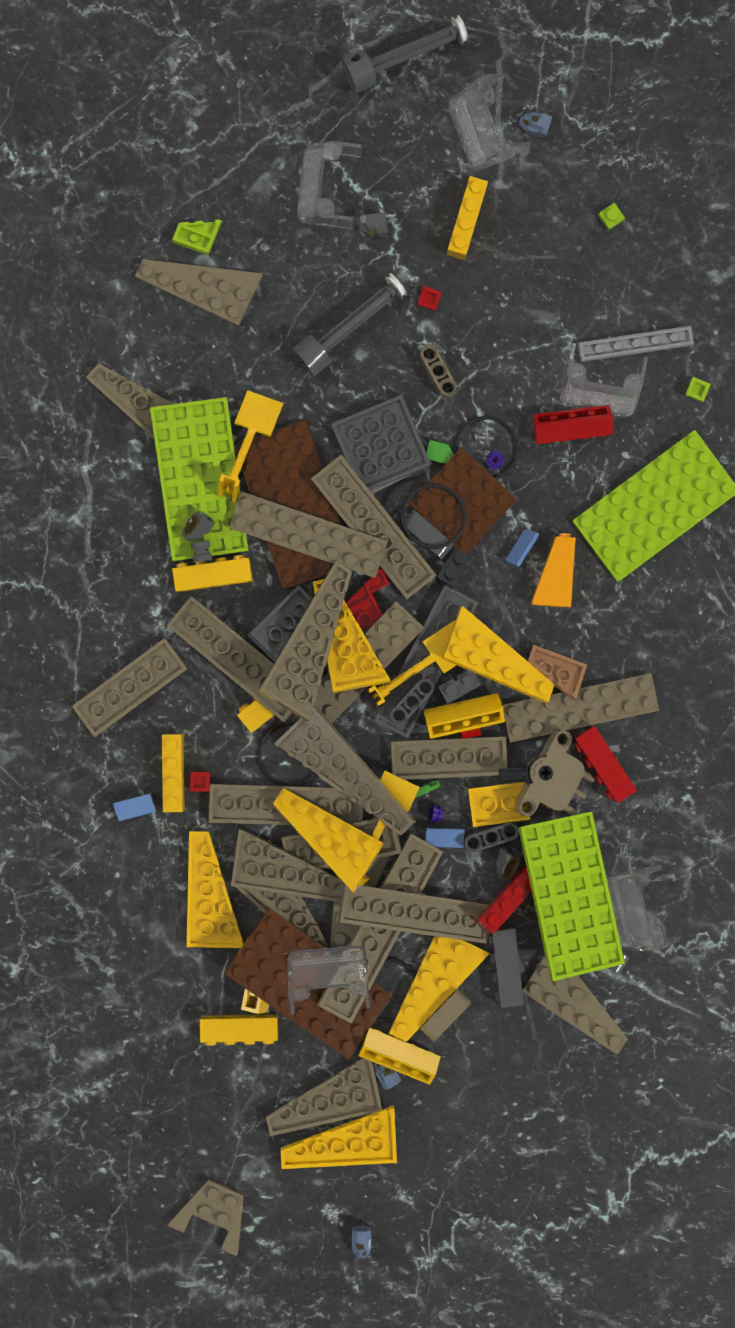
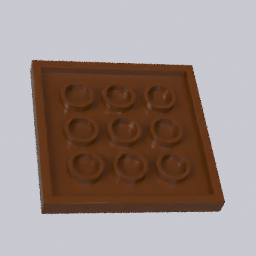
(480, 492)

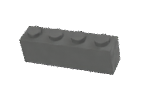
(507, 967)

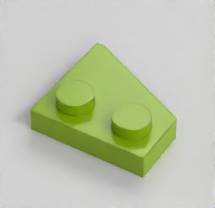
(197, 235)

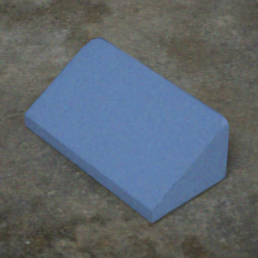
(522, 547)
(134, 807)
(445, 837)

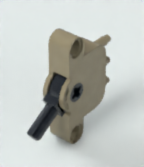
(557, 784)

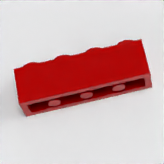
(573, 424)
(604, 764)
(505, 902)

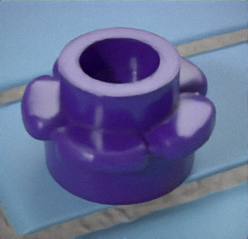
(494, 465)
(435, 814)

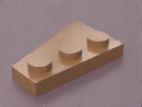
(560, 670)

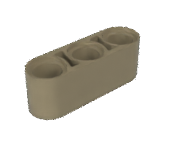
(437, 362)
(445, 1015)

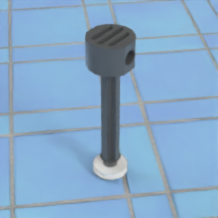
(361, 70)
(313, 353)

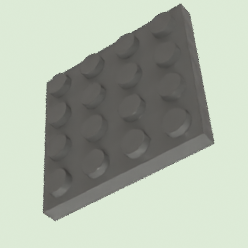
(381, 443)
(279, 625)

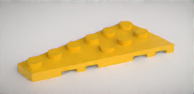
(486, 654)
(351, 657)
(337, 843)
(209, 909)
(439, 975)
(353, 1143)

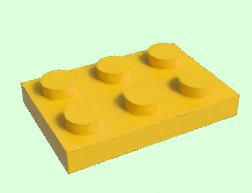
(495, 804)

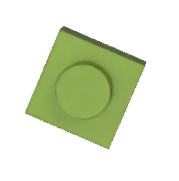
(611, 216)
(697, 389)

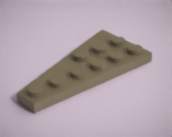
(212, 289)
(272, 869)
(290, 908)

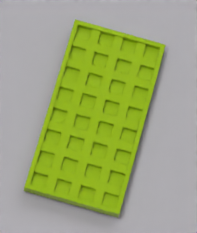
(192, 453)
(655, 506)
(571, 896)

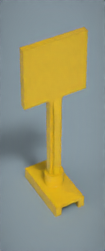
(257, 415)
(436, 646)
(404, 792)

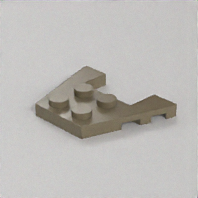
(218, 1206)

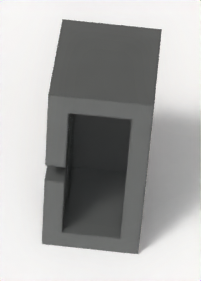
(465, 683)

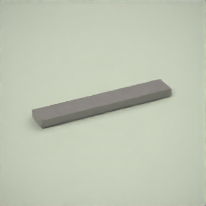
(635, 344)

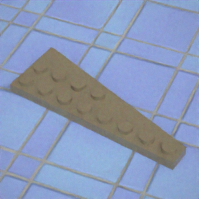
(128, 396)
(300, 666)
(335, 761)

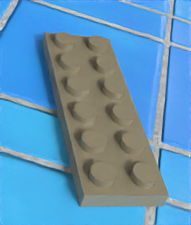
(129, 687)
(448, 757)
(299, 847)

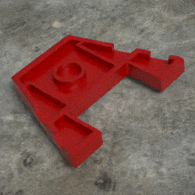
(363, 603)

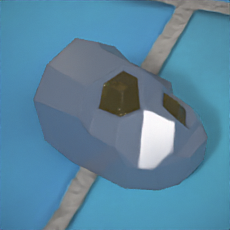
(535, 124)
(386, 1076)
(361, 1241)

